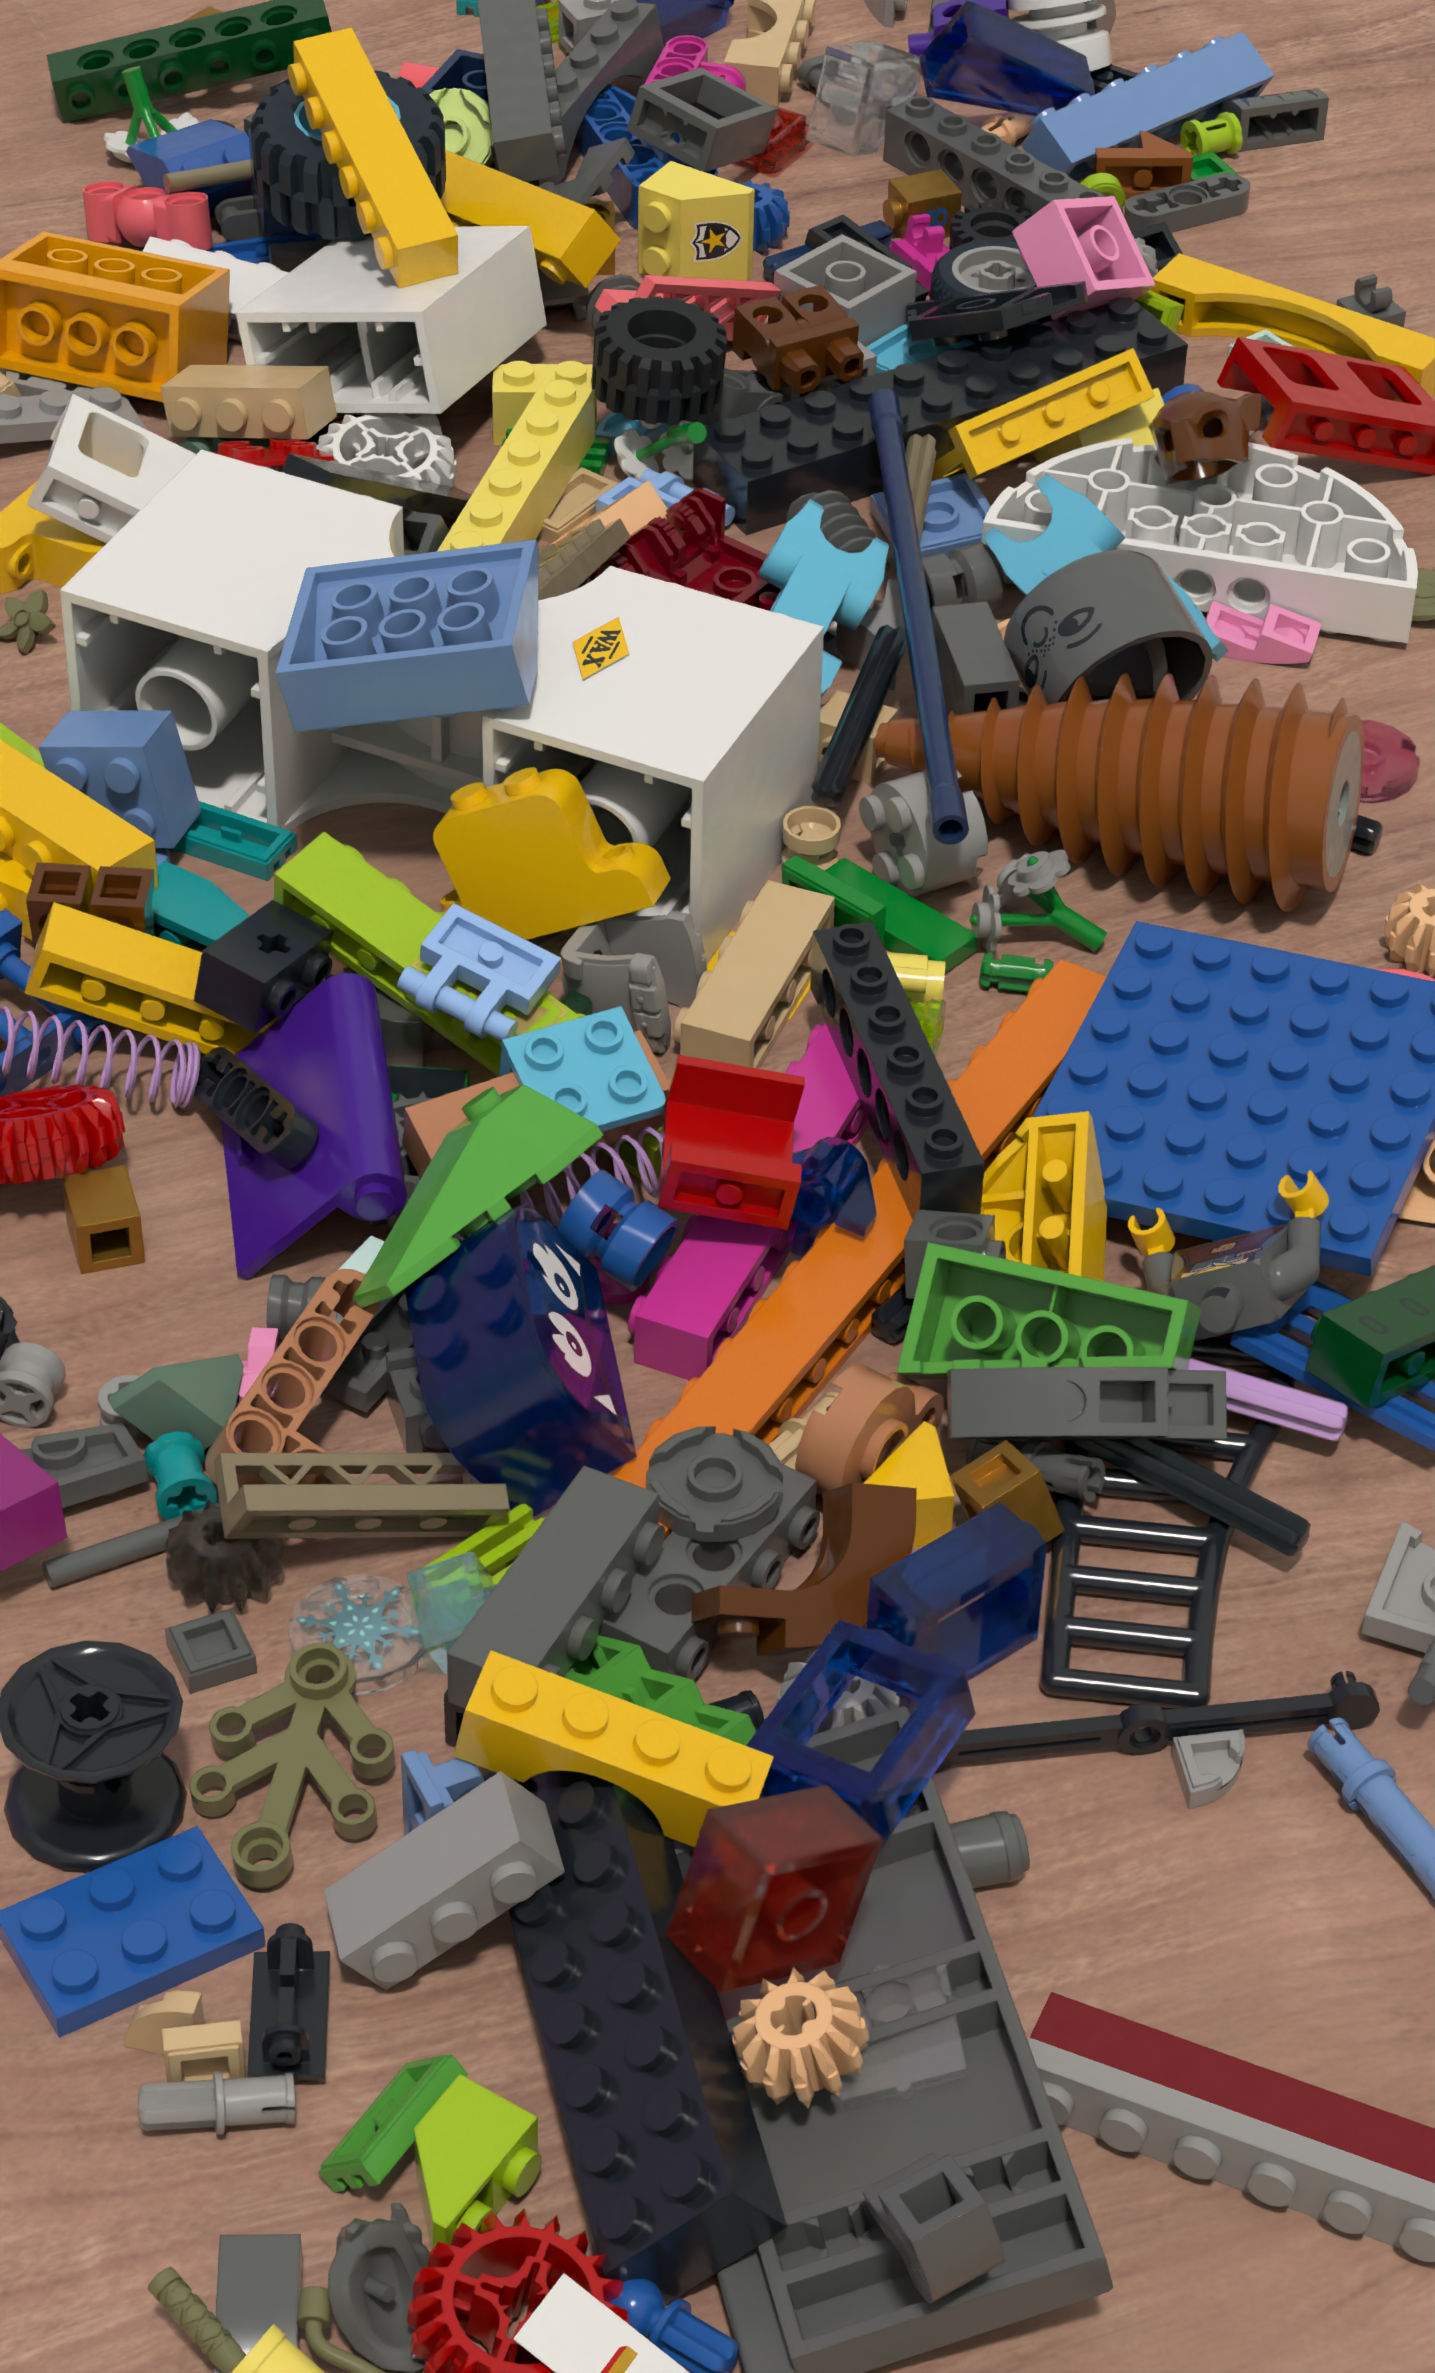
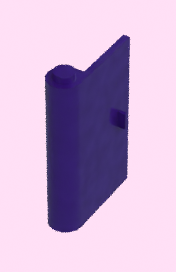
(335, 1068)

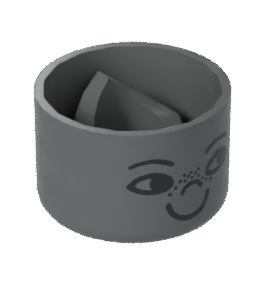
(1103, 621)

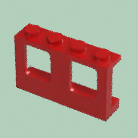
(1337, 405)

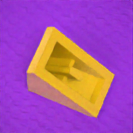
(921, 1466)

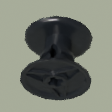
(91, 1752)

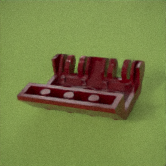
(695, 553)

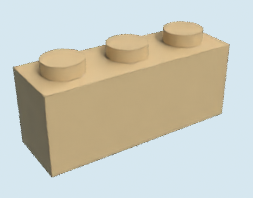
(249, 401)

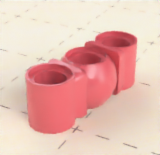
(135, 214)

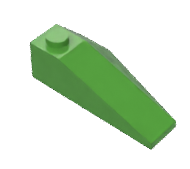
(480, 1164)

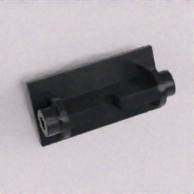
(289, 2007)

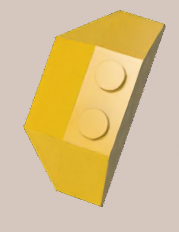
(1050, 1196)

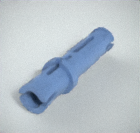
(1371, 1787)

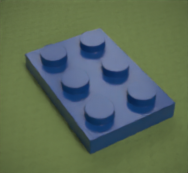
(129, 1931)

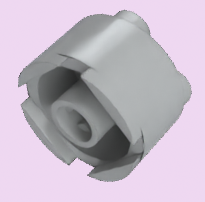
(905, 842)

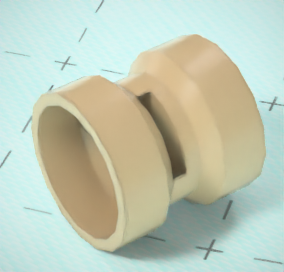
(818, 837)

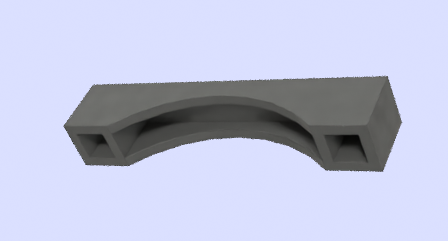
(619, 44)

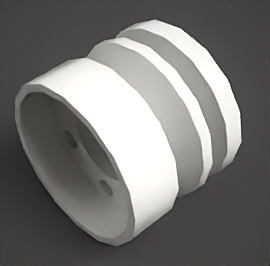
(1067, 24)

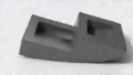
(259, 2286)

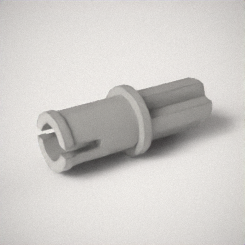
(217, 2102)

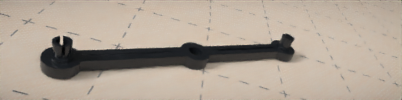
(1351, 1701)

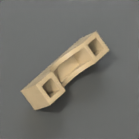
(772, 46)

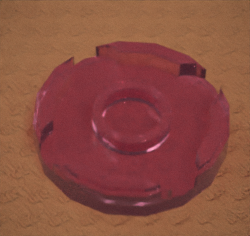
(1388, 763)

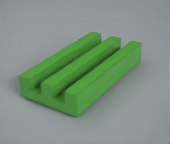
(389, 2123)

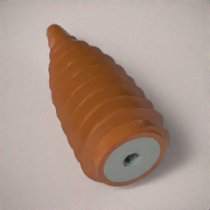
(1167, 781)

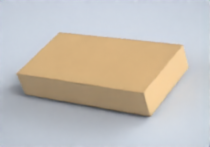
(575, 504)

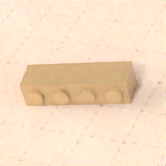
(756, 978)

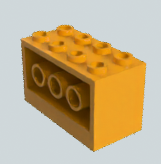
(109, 314)

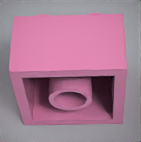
(1084, 243)

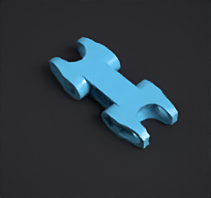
(1073, 533)
(820, 580)

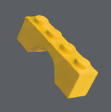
(542, 1722)

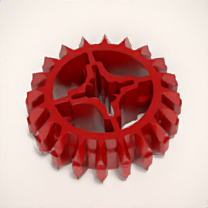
(57, 1132)
(467, 2289)

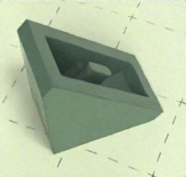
(183, 1398)

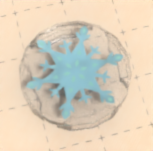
(368, 1621)

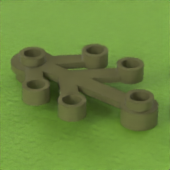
(293, 1756)

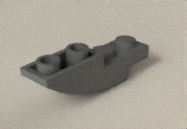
(1086, 1403)

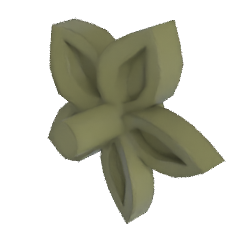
(27, 620)

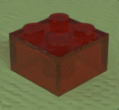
(773, 1887)

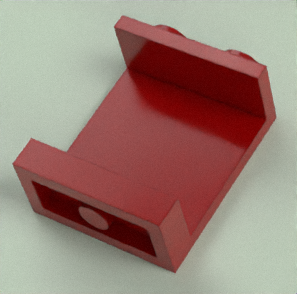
(730, 1142)

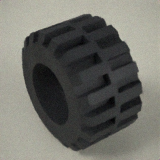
(658, 360)

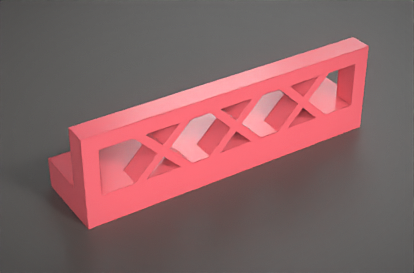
(714, 295)

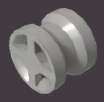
(28, 1382)

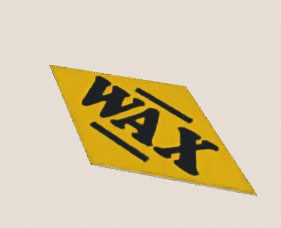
(600, 648)

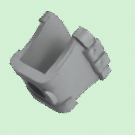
(638, 967)

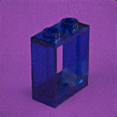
(984, 1555)
(914, 1753)

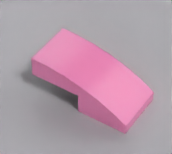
(1277, 639)

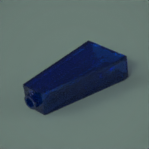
(1001, 65)

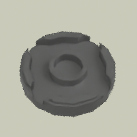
(715, 1484)

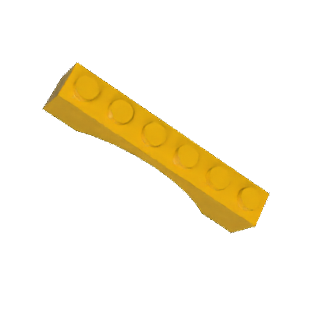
(1238, 306)

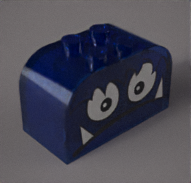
(520, 1360)

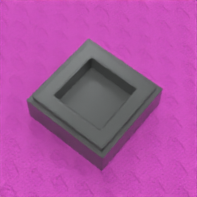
(211, 1650)

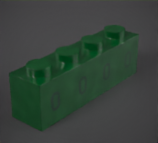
(1378, 1341)

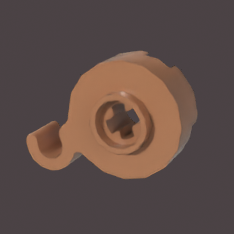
(863, 1426)

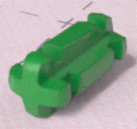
(1012, 972)

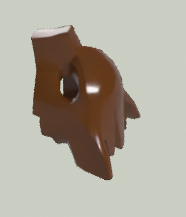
(1204, 434)

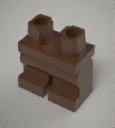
(798, 343)
(118, 895)

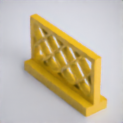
(1045, 416)

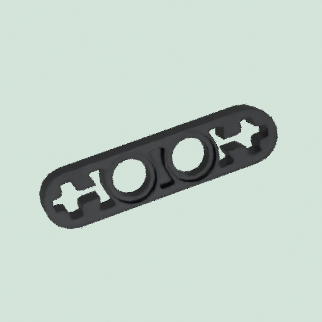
(255, 1108)

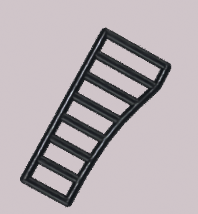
(1199, 1592)

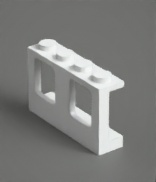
(102, 470)

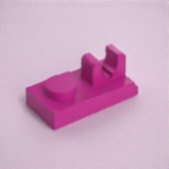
(921, 247)

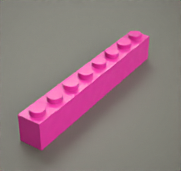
(728, 1264)

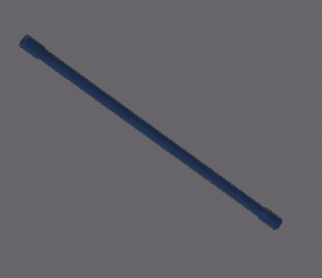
(945, 798)

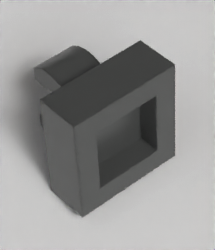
(1373, 301)

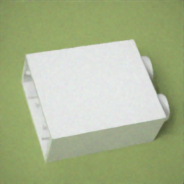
(394, 344)

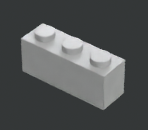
(443, 1881)

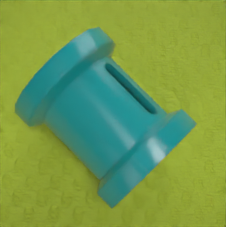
(177, 1467)

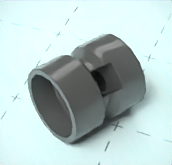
(964, 577)

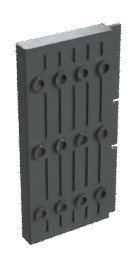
(831, 2283)

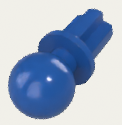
(676, 2330)

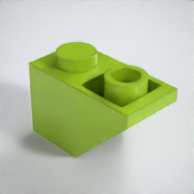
(472, 2157)

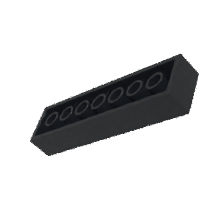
(639, 2048)

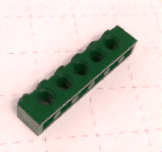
(184, 56)

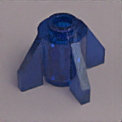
(832, 1190)

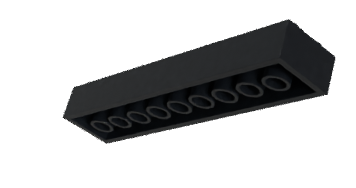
(827, 436)

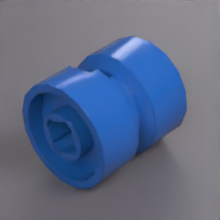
(636, 1241)

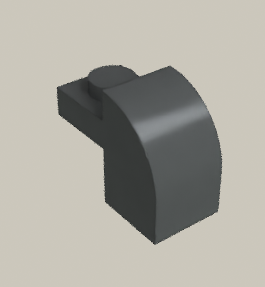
(936, 2225)

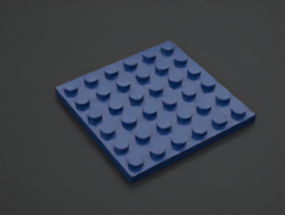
(1249, 1065)

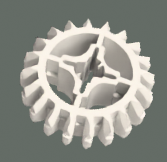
(392, 446)

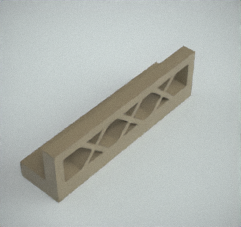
(348, 1505)

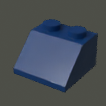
(192, 148)

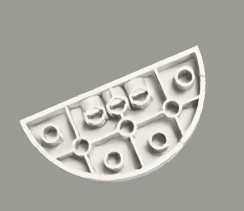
(1241, 536)

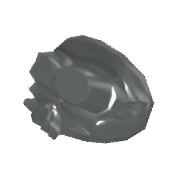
(374, 2285)

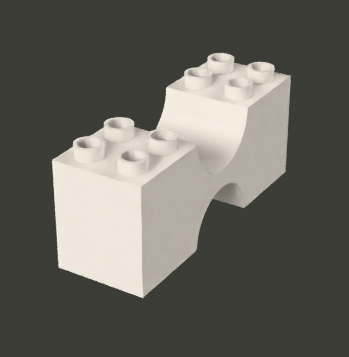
(676, 745)

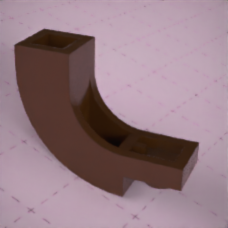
(862, 1535)

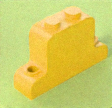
(39, 546)
(537, 857)

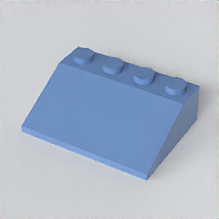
(412, 637)

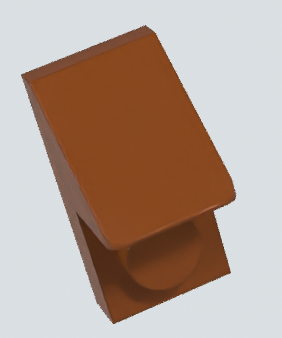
(1145, 168)

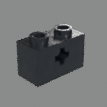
(263, 966)

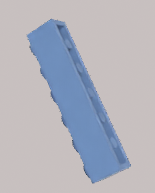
(1154, 102)

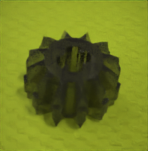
(219, 1568)

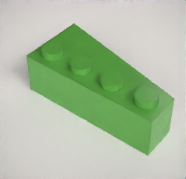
(1015, 1314)

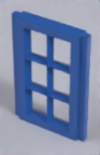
(1291, 1358)

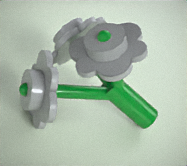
(1032, 878)

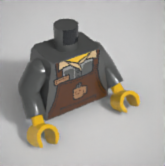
(1242, 1277)

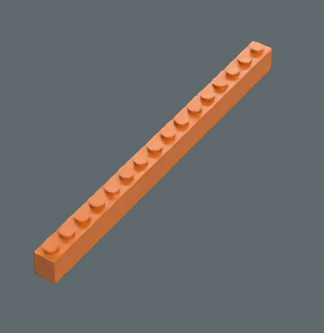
(828, 1297)

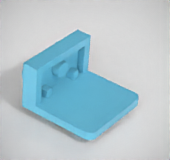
(588, 1067)

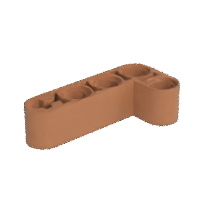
(296, 1379)

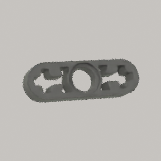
(1189, 203)

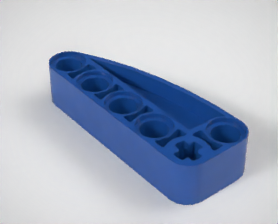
(608, 121)

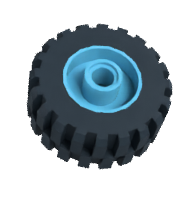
(299, 182)

